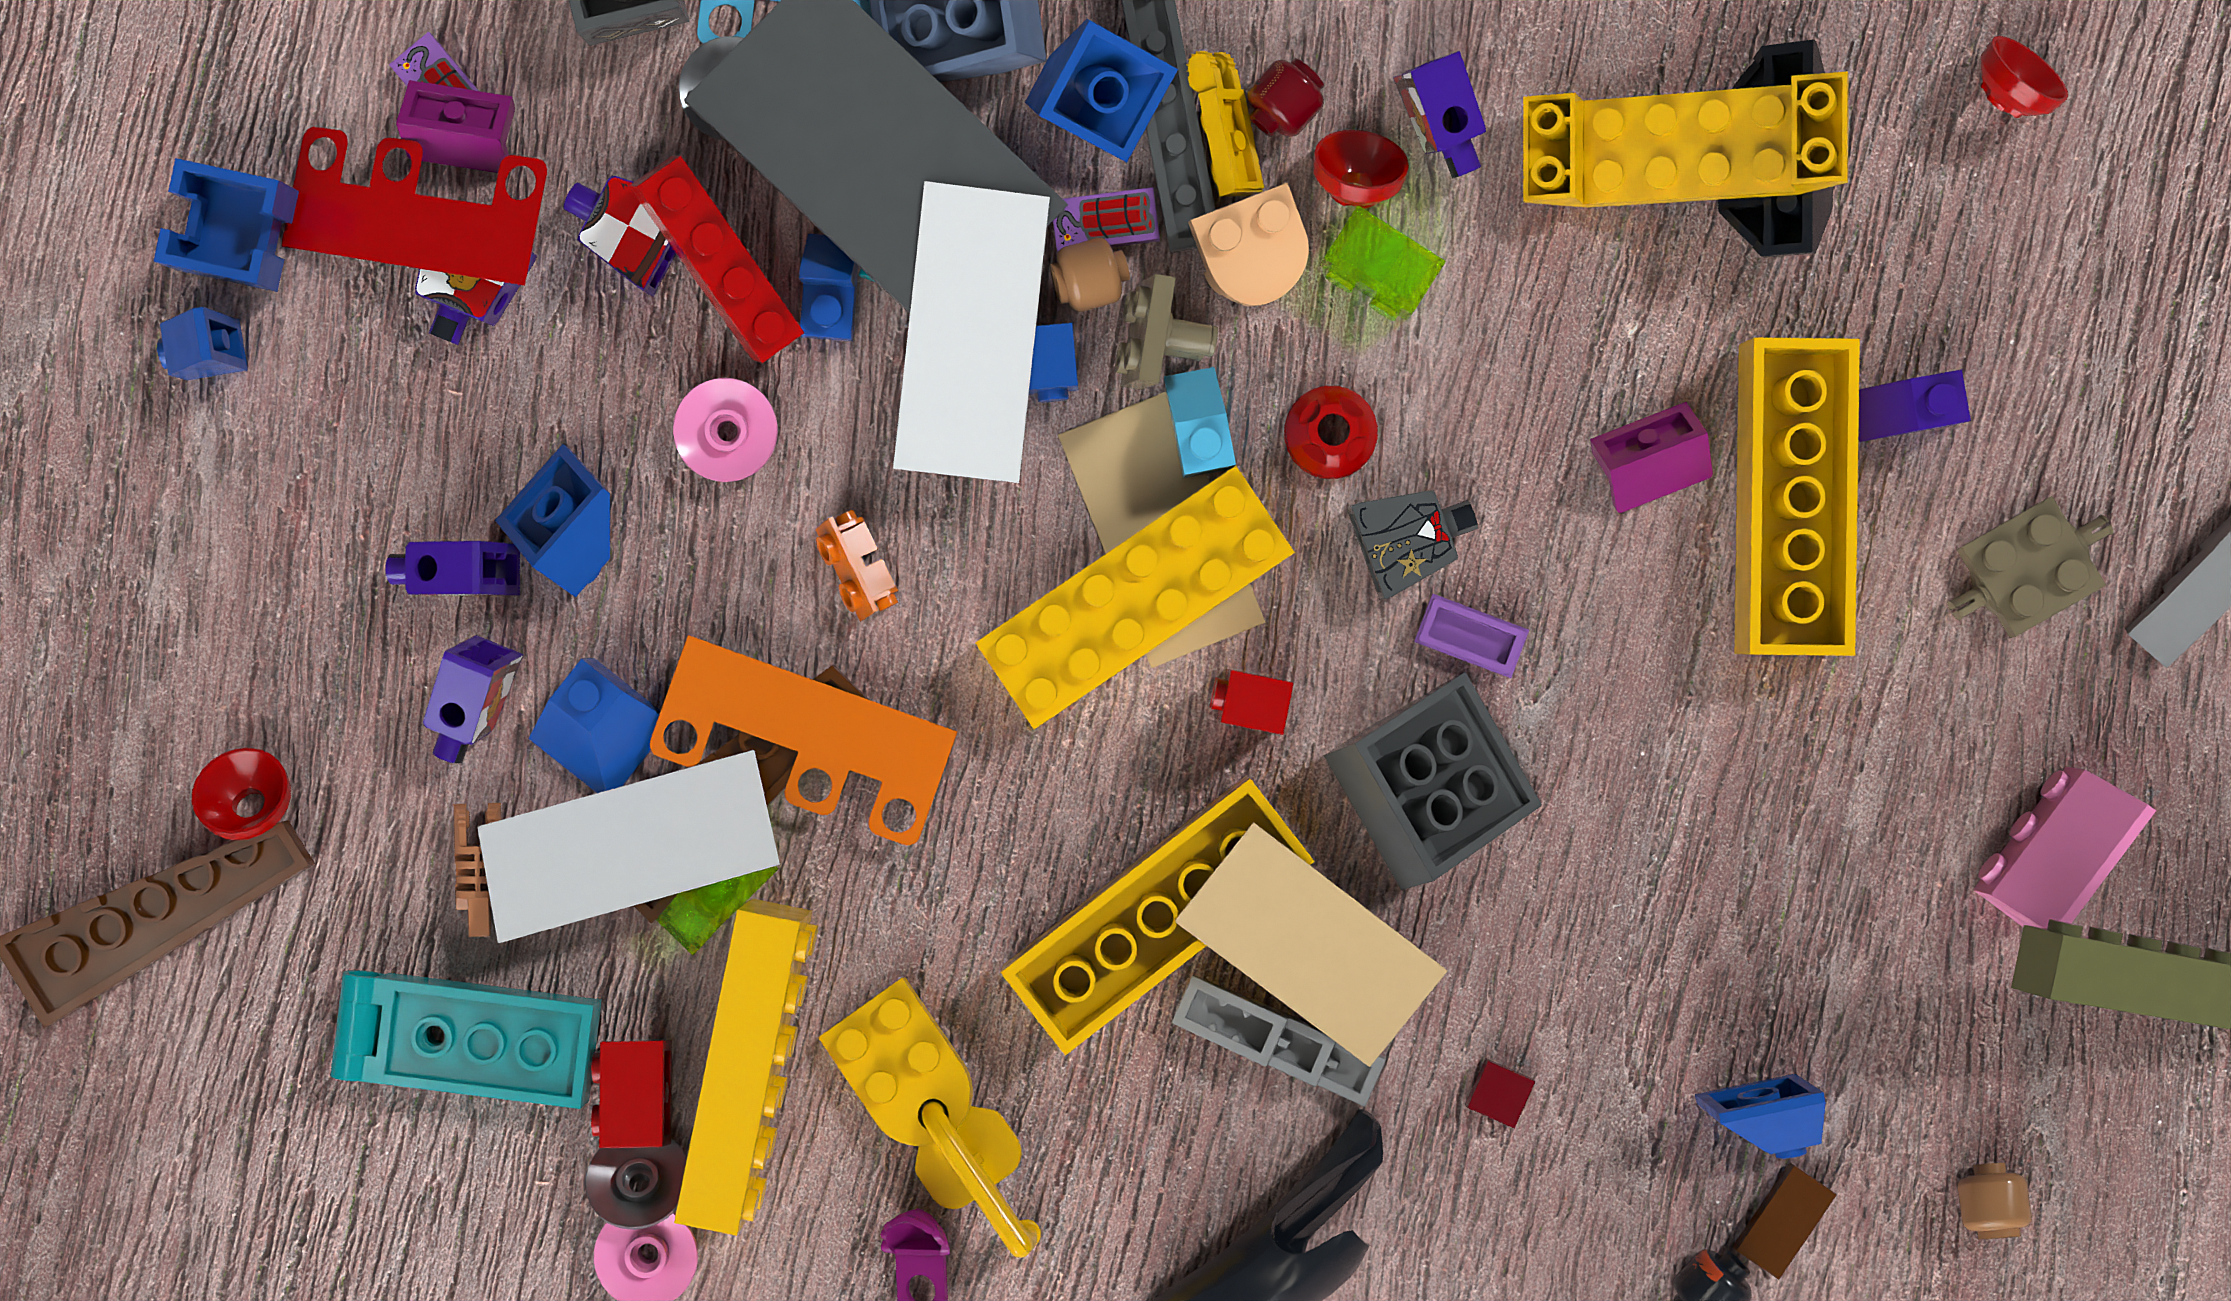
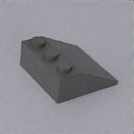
(1433, 782)

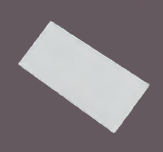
(971, 332)
(627, 846)

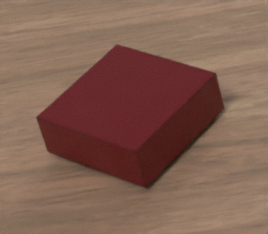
(1499, 1093)

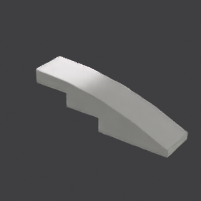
(2190, 601)
(1275, 1040)

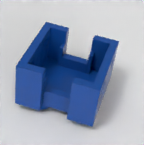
(229, 225)

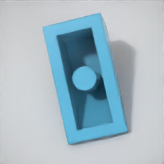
(1199, 422)

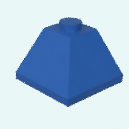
(1101, 88)
(561, 522)
(597, 726)
(1773, 1113)

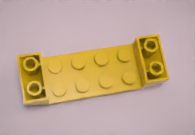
(1687, 144)

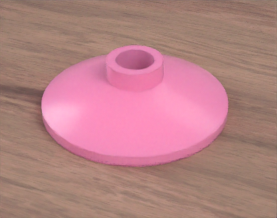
(699, 424)
(633, 1277)

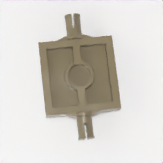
(2030, 567)

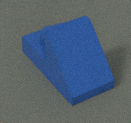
(828, 290)

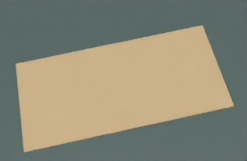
(1131, 478)
(1310, 945)

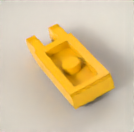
(1226, 123)

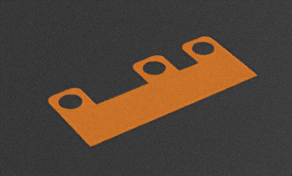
(819, 721)

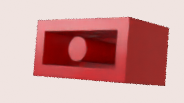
(1252, 701)
(633, 1093)

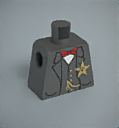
(1408, 537)

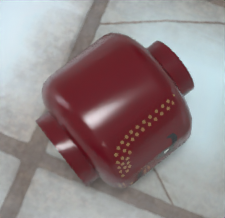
(1285, 98)

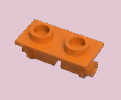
(860, 584)

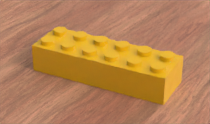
(1797, 496)
(1135, 597)
(1127, 931)
(744, 1066)

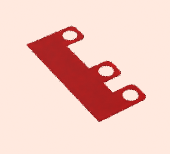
(408, 228)

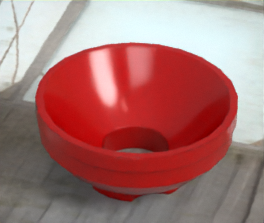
(2020, 79)
(1359, 159)
(1311, 452)
(231, 779)

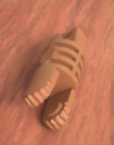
(471, 880)

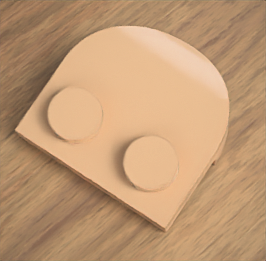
(1253, 247)

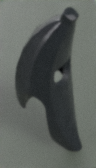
(1271, 1255)

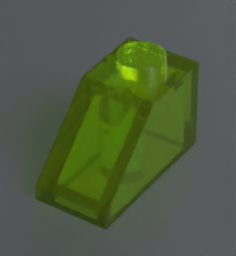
(701, 912)

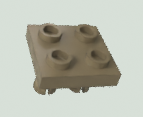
(1156, 334)

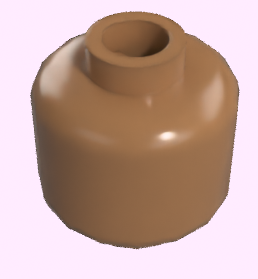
(1089, 274)
(1994, 1202)

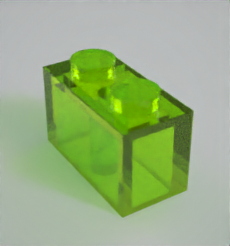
(1381, 265)

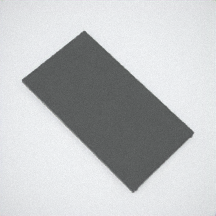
(853, 131)

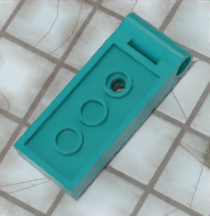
(493, 1043)

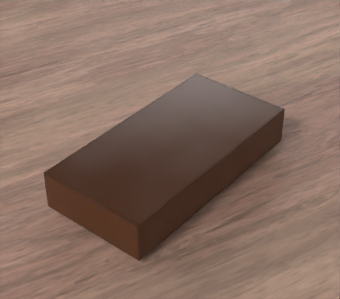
(1784, 1220)

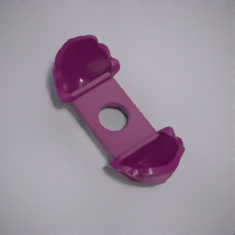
(918, 1250)

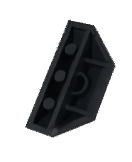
(1788, 222)

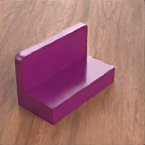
(456, 125)
(1654, 456)

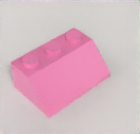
(2062, 848)

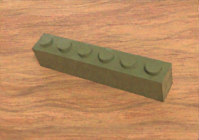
(2125, 976)

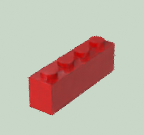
(716, 258)

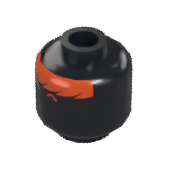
(1713, 1278)

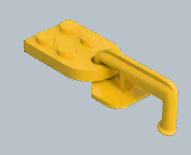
(898, 1062)

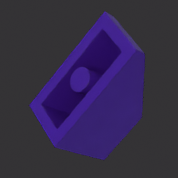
(1912, 406)

